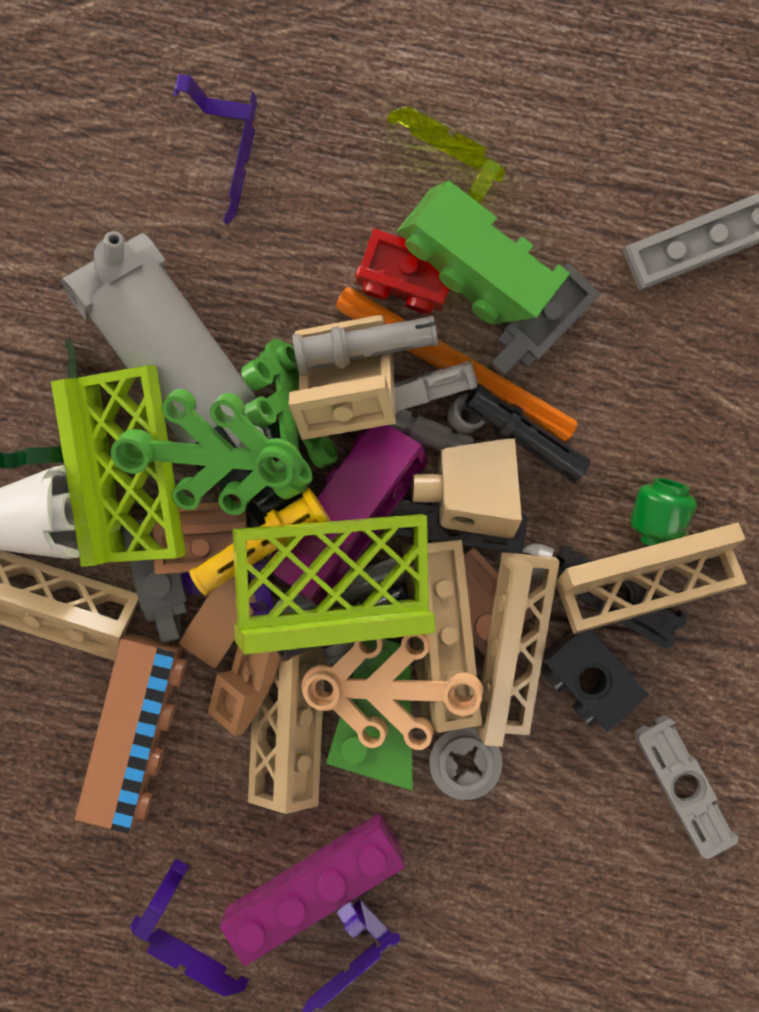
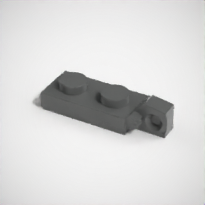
(531, 338)
(159, 595)

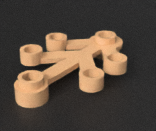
(384, 692)

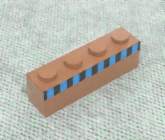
(130, 733)

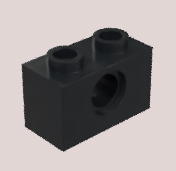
(616, 689)

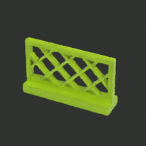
(93, 473)
(336, 624)

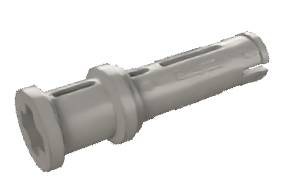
(341, 346)

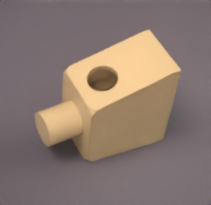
(474, 488)

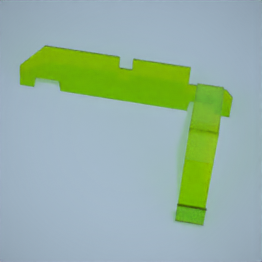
(459, 147)

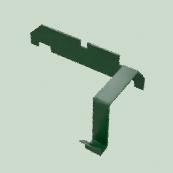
(41, 454)

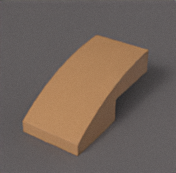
(212, 628)
(242, 691)

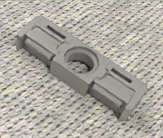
(434, 385)
(698, 812)

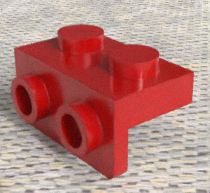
(395, 271)

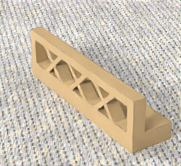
(652, 560)
(61, 621)
(453, 640)
(506, 643)
(298, 733)

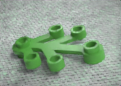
(280, 366)
(212, 452)

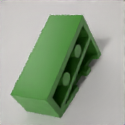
(478, 258)

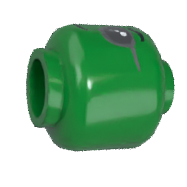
(663, 511)

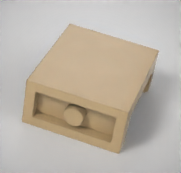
(346, 398)

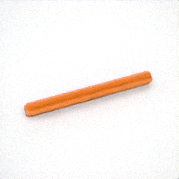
(442, 356)

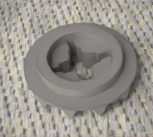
(469, 783)

